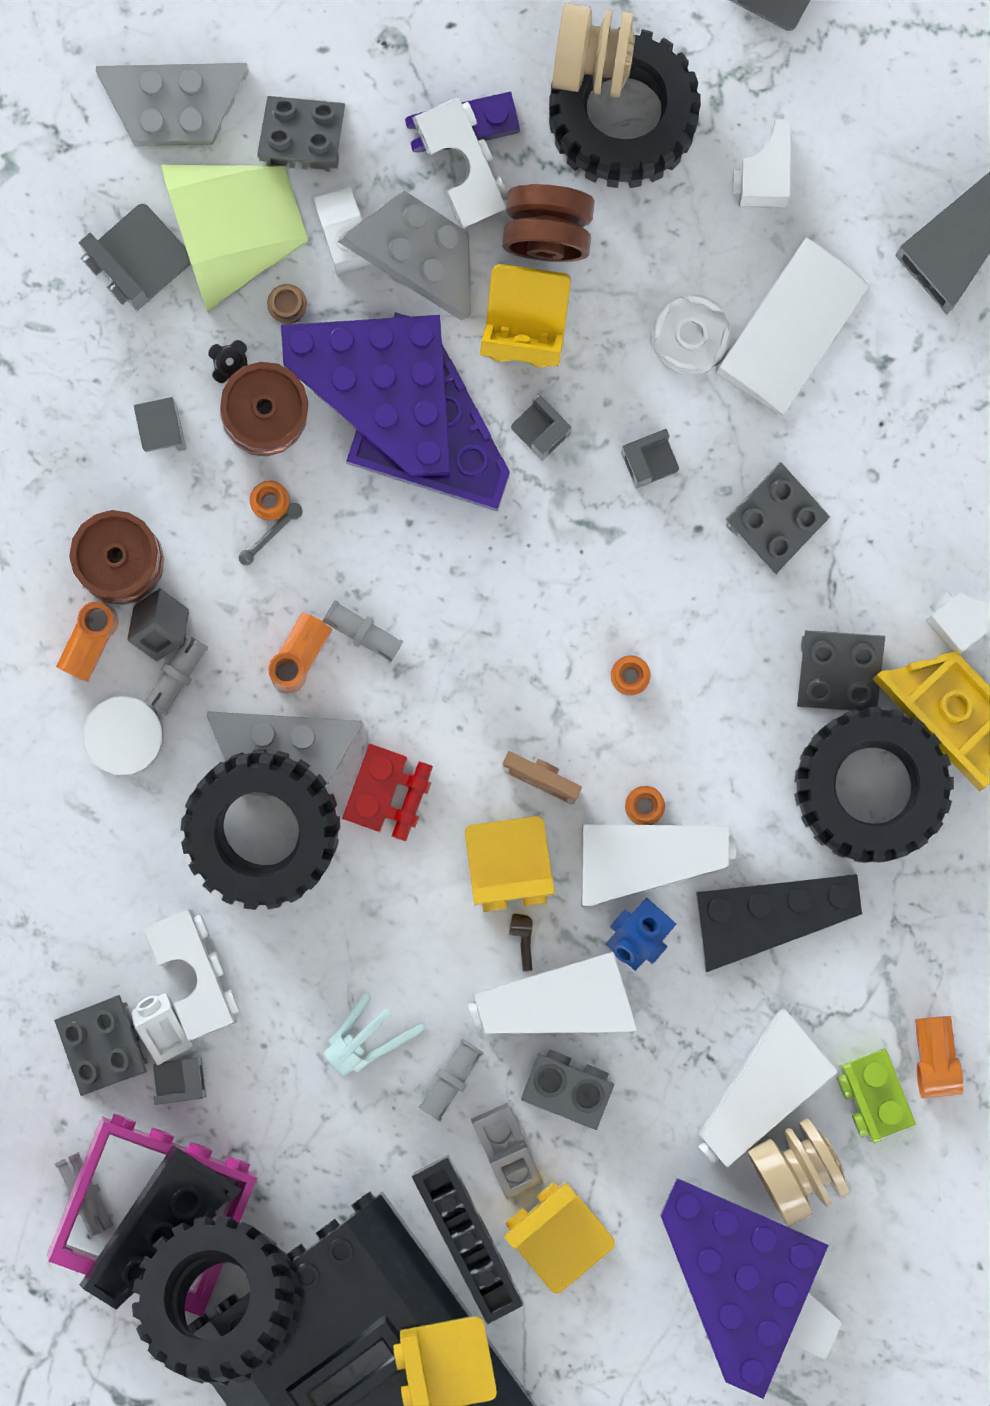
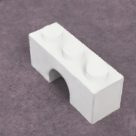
(479, 192)
(209, 1004)

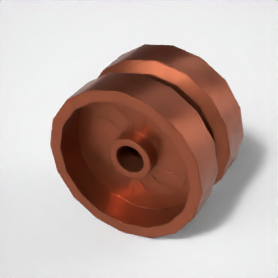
(548, 223)
(259, 432)
(99, 541)

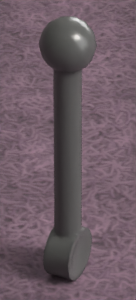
(294, 512)

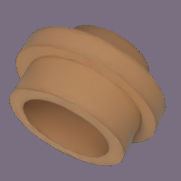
(287, 303)

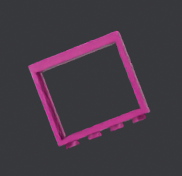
(159, 1141)

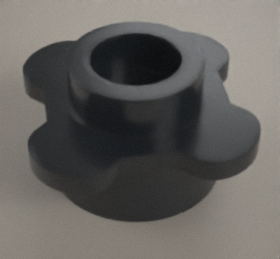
(221, 354)

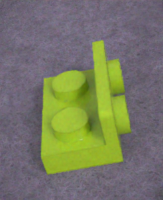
(876, 1096)

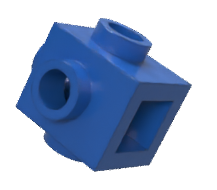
(640, 934)

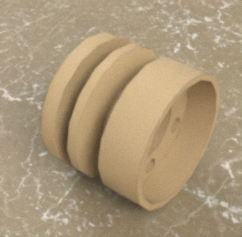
(592, 50)
(799, 1172)

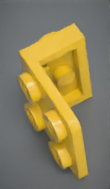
(526, 315)
(509, 862)
(559, 1236)
(446, 1364)

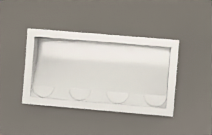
(793, 327)

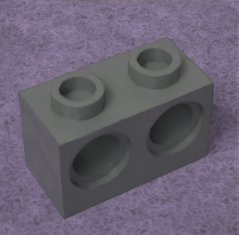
(563, 1100)

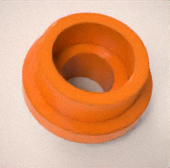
(269, 488)
(636, 664)
(651, 794)

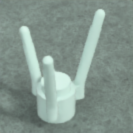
(347, 1051)

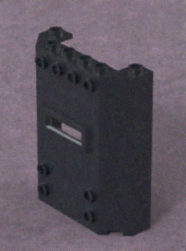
(355, 1290)

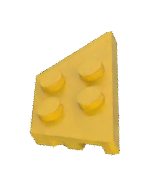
(951, 704)

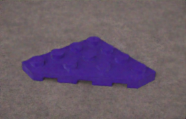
(382, 381)
(476, 465)
(743, 1277)

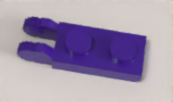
(494, 117)

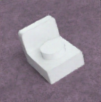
(160, 1028)

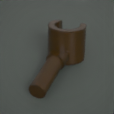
(522, 927)

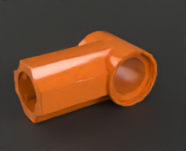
(86, 645)
(300, 650)
(939, 1069)

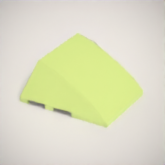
(233, 222)

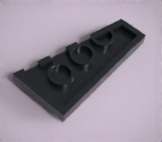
(760, 917)
(174, 1195)

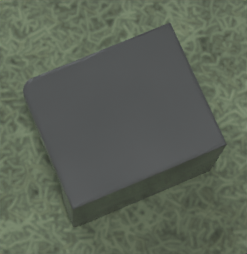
(159, 425)
(541, 427)
(650, 458)
(158, 624)
(179, 1081)

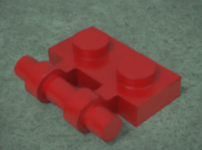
(375, 789)

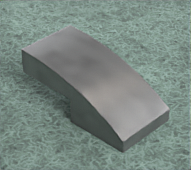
(507, 1151)

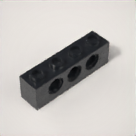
(468, 1239)

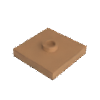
(542, 776)

